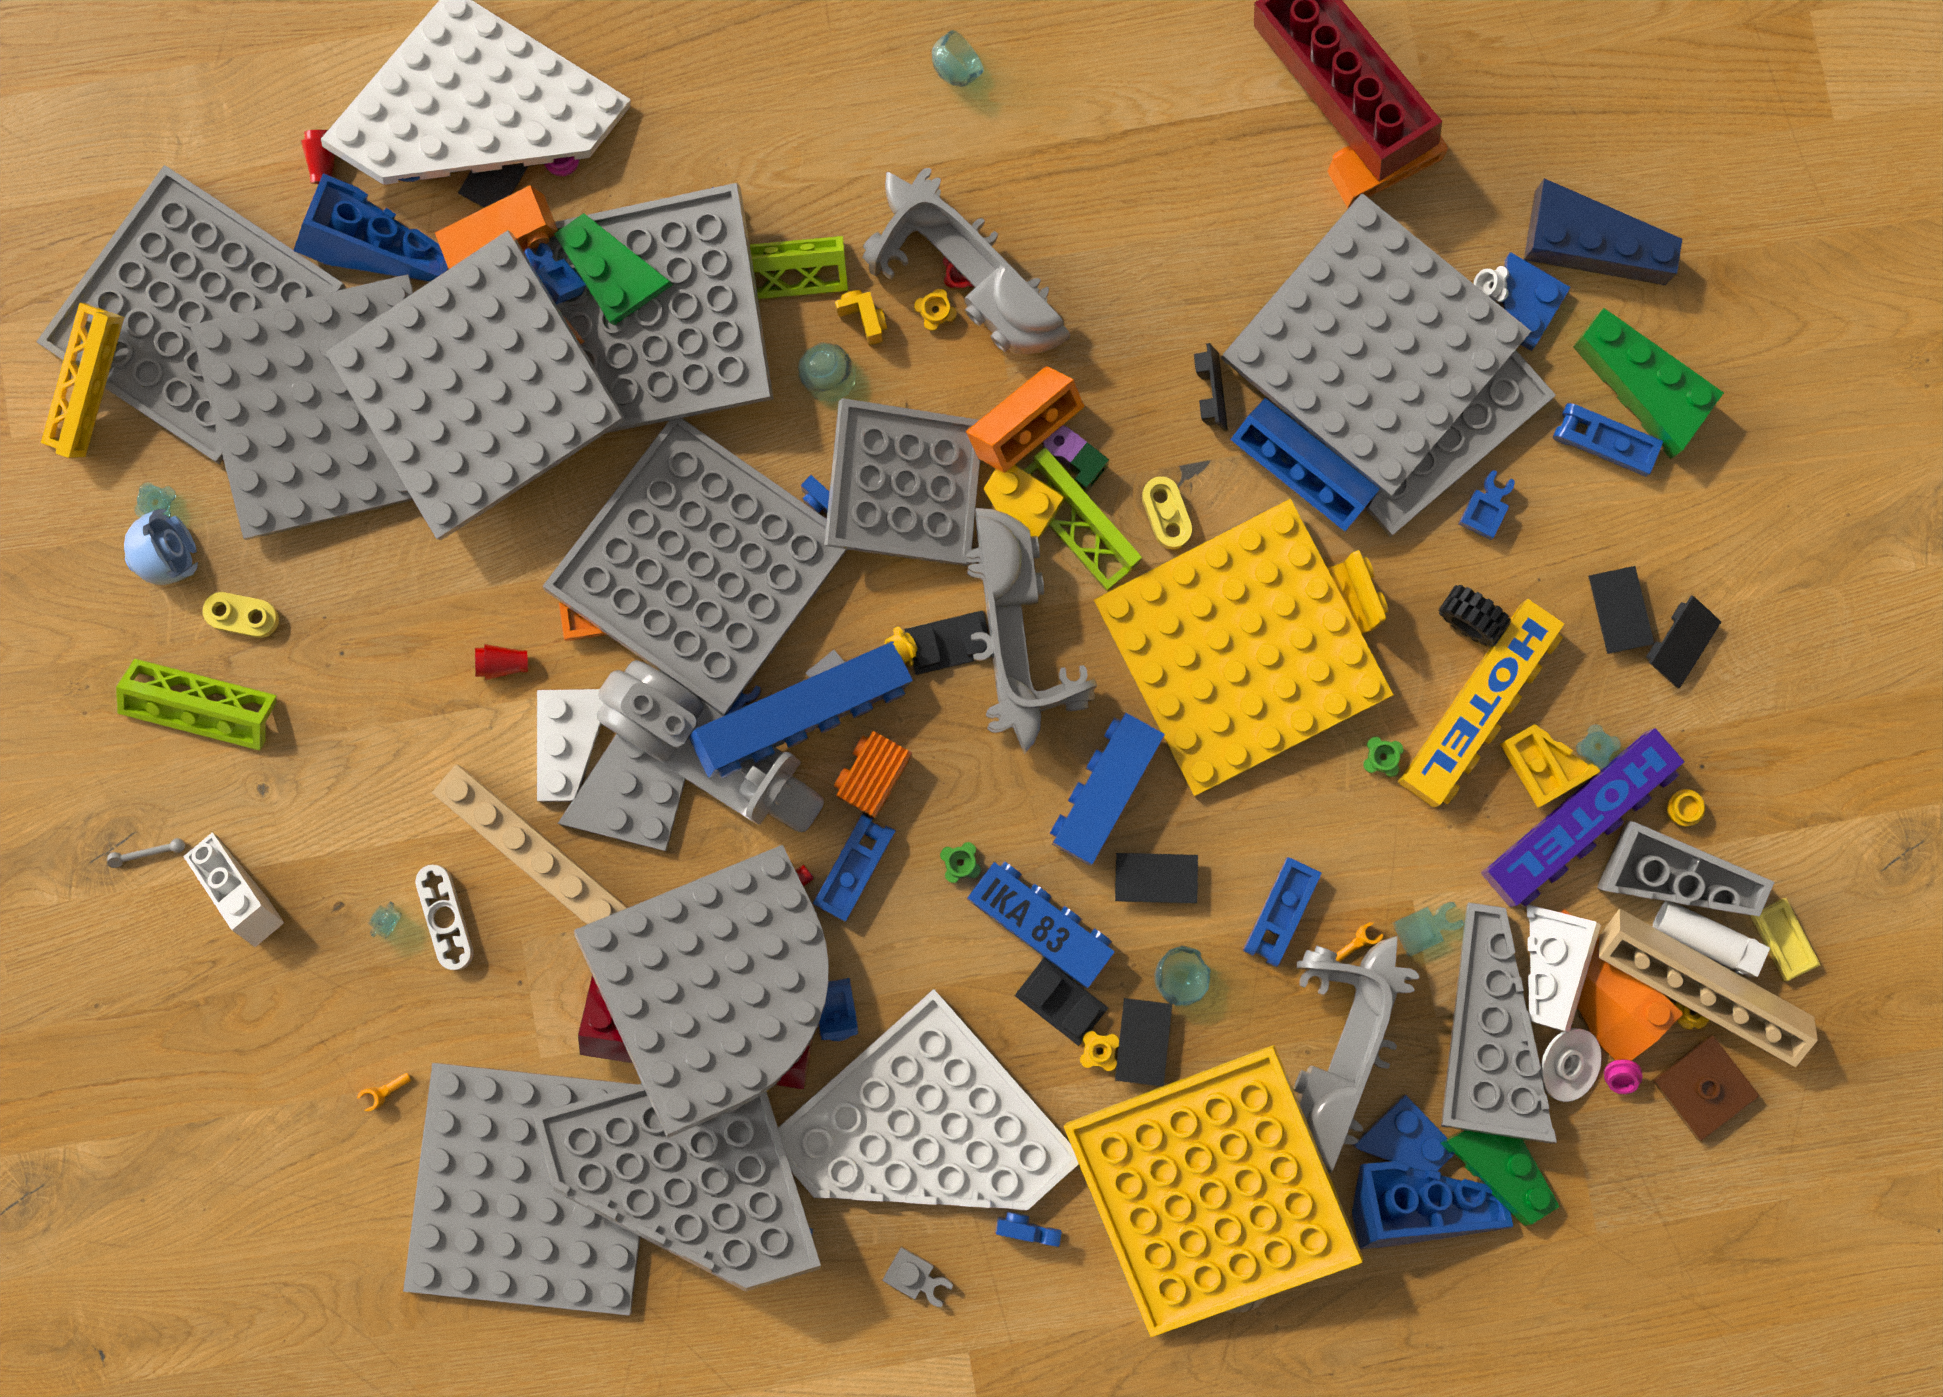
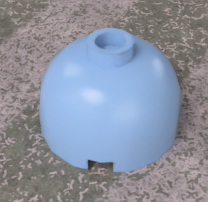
(159, 549)

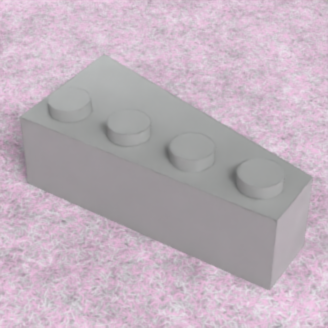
(1672, 871)

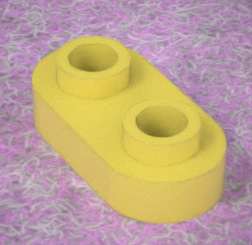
(1167, 513)
(239, 615)

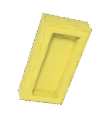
(1786, 940)

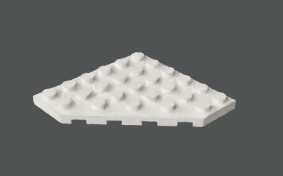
(472, 98)
(926, 1123)

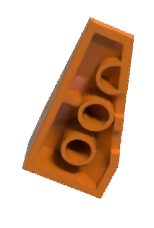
(1623, 1010)

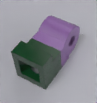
(1077, 456)

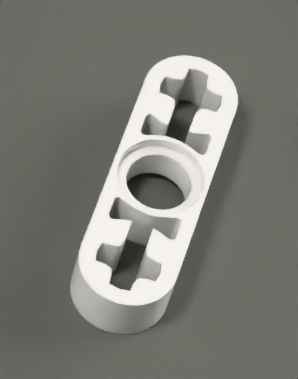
(445, 887)

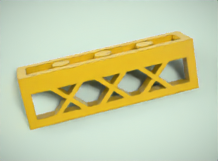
(88, 381)

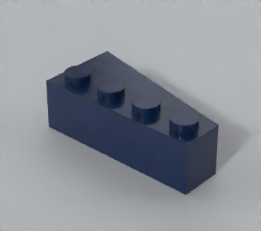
(1595, 238)

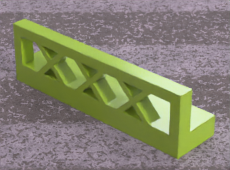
(799, 256)
(1093, 519)
(191, 709)

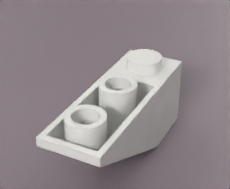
(233, 891)

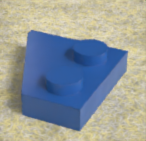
(1532, 297)
(1406, 1137)

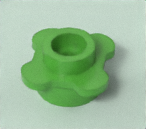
(1390, 749)
(965, 853)

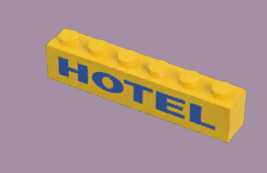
(1481, 703)

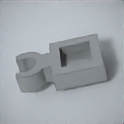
(911, 1274)

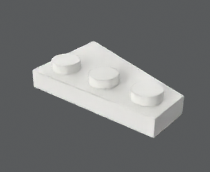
(565, 741)
(1559, 964)

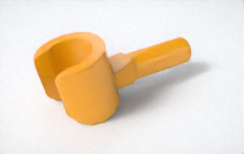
(1358, 942)
(385, 1090)

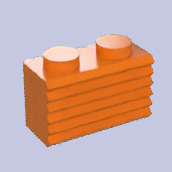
(873, 774)

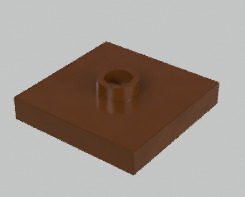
(1705, 1088)

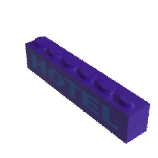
(1582, 818)

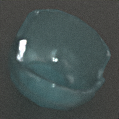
(956, 60)
(827, 371)
(1182, 976)

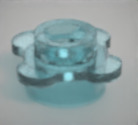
(148, 493)
(1608, 746)
(384, 920)

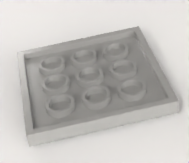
(902, 483)

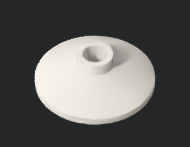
(1570, 1064)

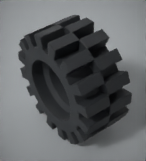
(1474, 615)

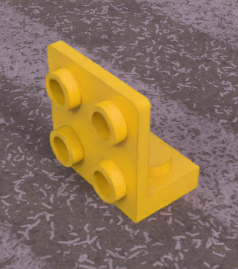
(1356, 588)

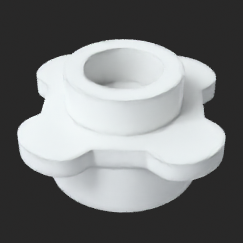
(1487, 277)

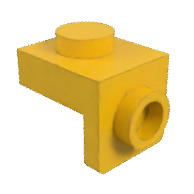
(872, 319)

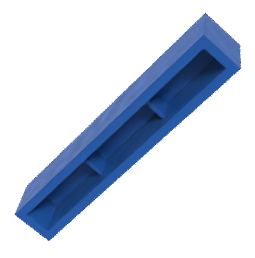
(799, 710)

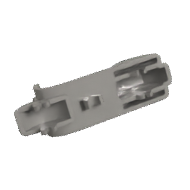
(1001, 297)
(1009, 582)
(662, 715)
(1333, 1095)

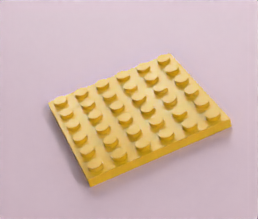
(1243, 647)
(1213, 1191)

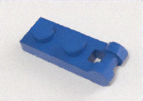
(1608, 439)
(853, 868)
(1282, 910)

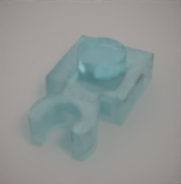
(1422, 929)

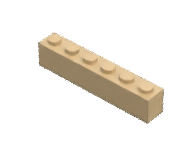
(526, 846)
(1707, 988)

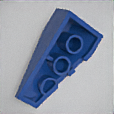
(357, 235)
(1413, 1206)

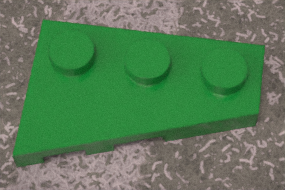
(609, 269)
(1507, 1170)

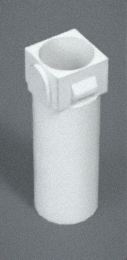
(1712, 939)

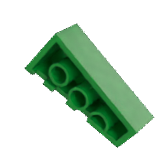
(1648, 380)

